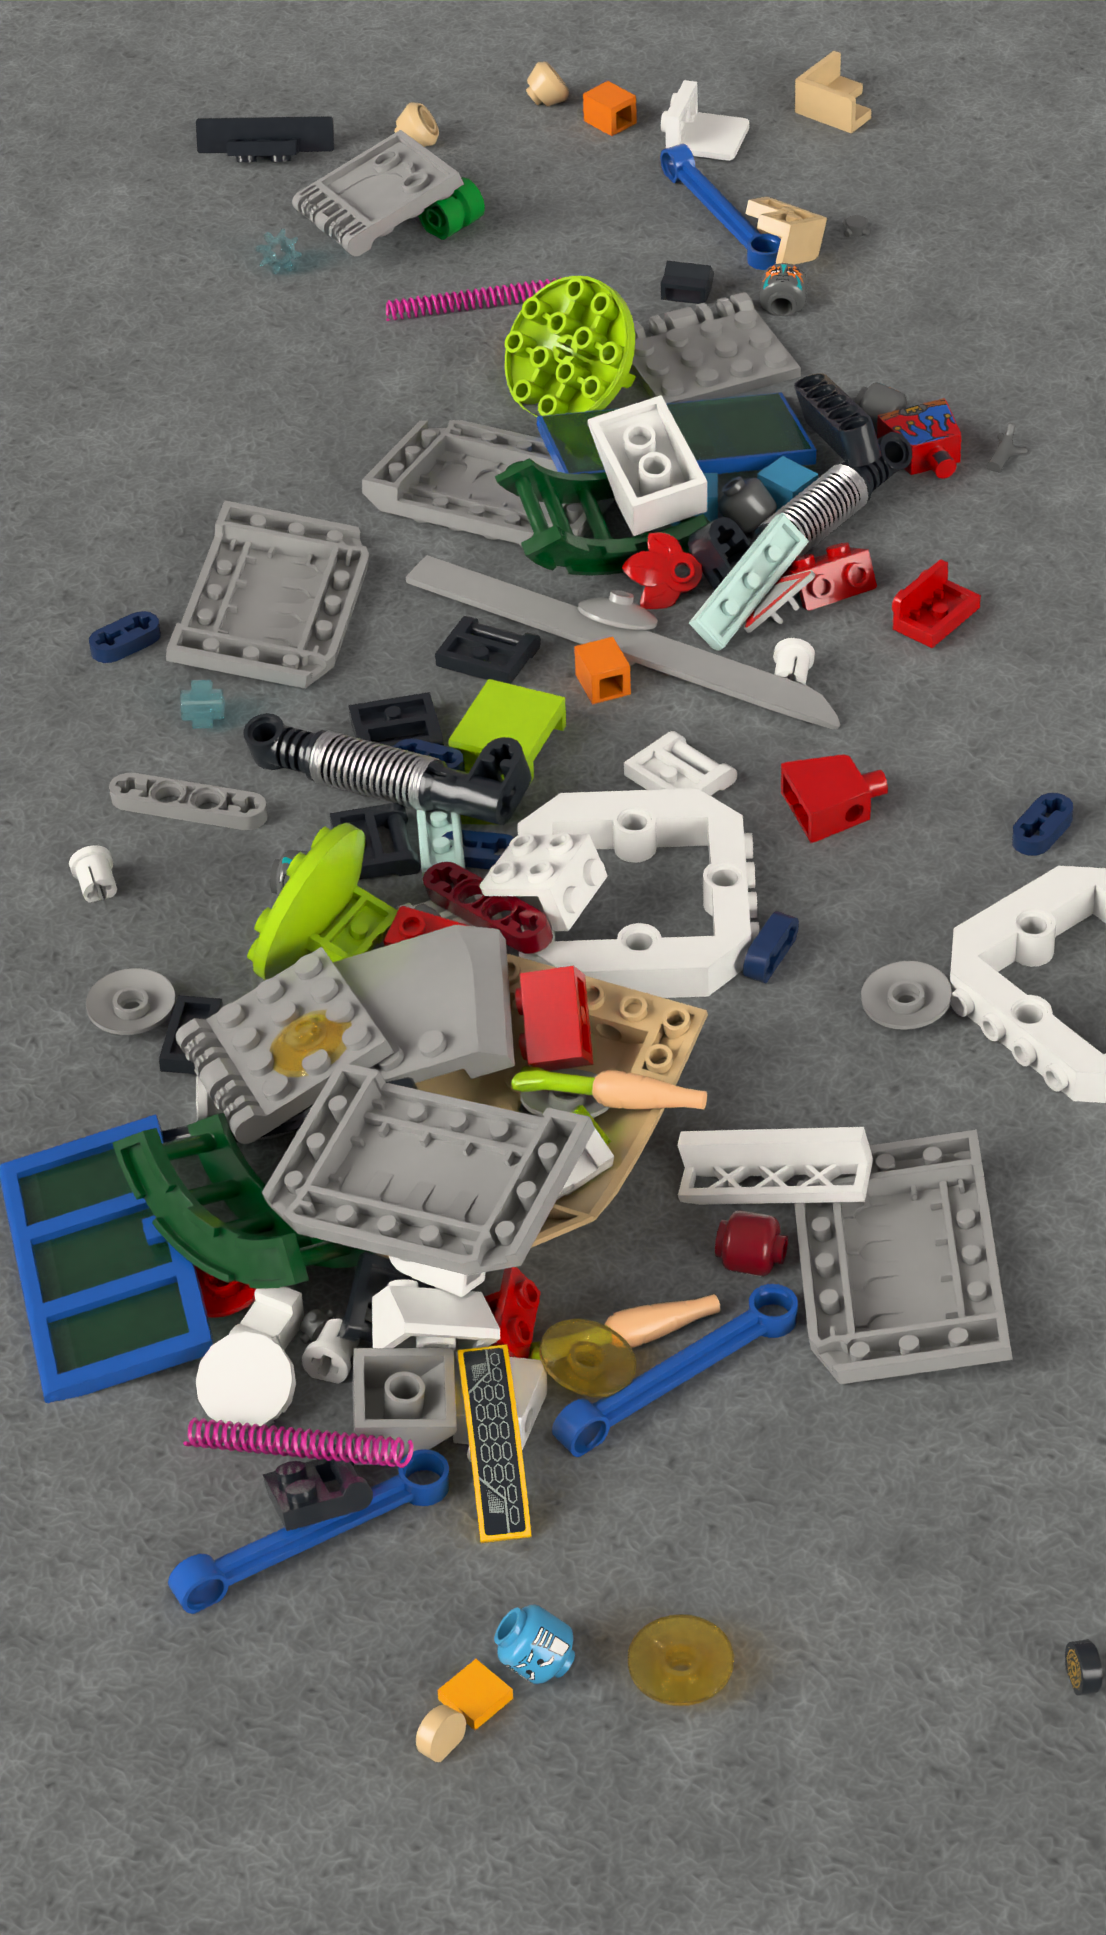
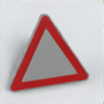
(778, 595)

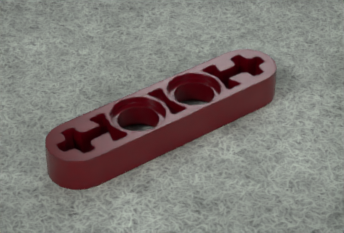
(480, 913)

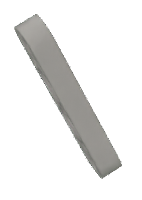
(142, 795)

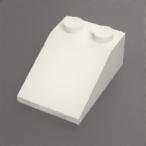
(649, 465)

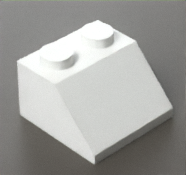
(431, 1318)

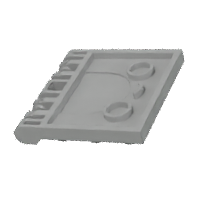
(376, 192)
(712, 356)
(235, 1044)

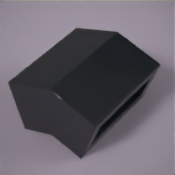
(686, 282)

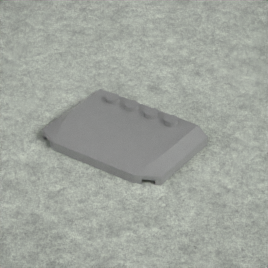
(451, 480)
(252, 596)
(437, 1002)
(424, 1173)
(937, 1259)

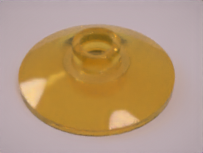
(293, 1045)
(587, 1357)
(676, 1642)

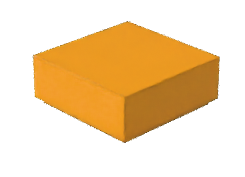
(475, 1693)

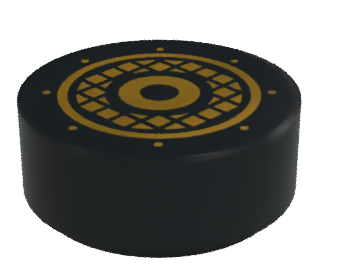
(1083, 1667)

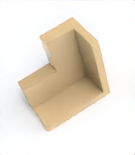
(830, 97)
(797, 228)

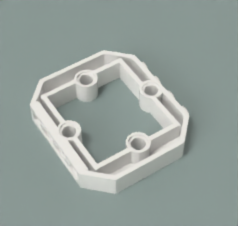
(634, 827)
(1025, 932)

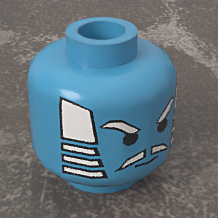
(535, 1644)

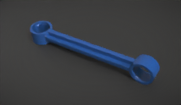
(679, 166)
(586, 1425)
(205, 1581)

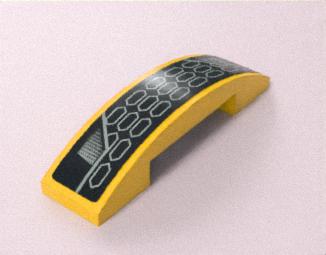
(494, 1443)

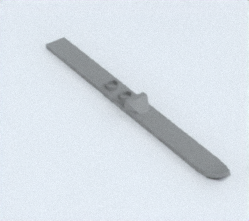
(636, 645)

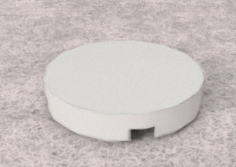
(245, 1380)

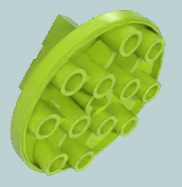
(570, 347)
(321, 907)

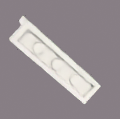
(777, 1158)

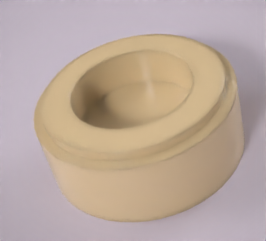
(440, 1732)

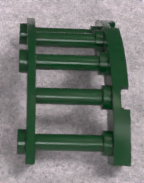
(558, 544)
(252, 1249)

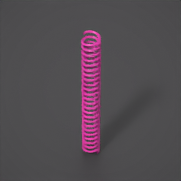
(465, 296)
(294, 1445)

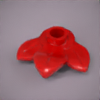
(657, 571)

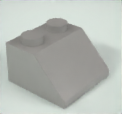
(404, 1396)

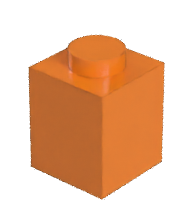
(609, 108)
(602, 670)

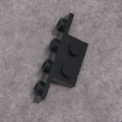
(265, 136)

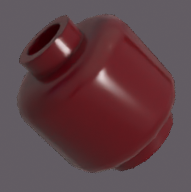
(750, 1243)

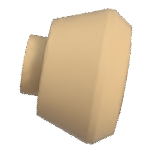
(546, 85)
(418, 124)

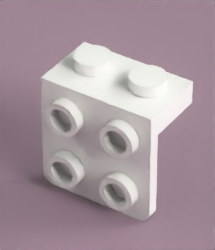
(703, 133)
(555, 867)

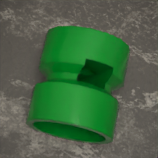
(457, 211)

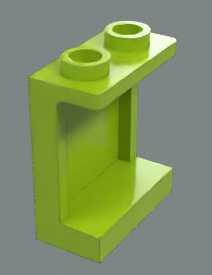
(511, 713)

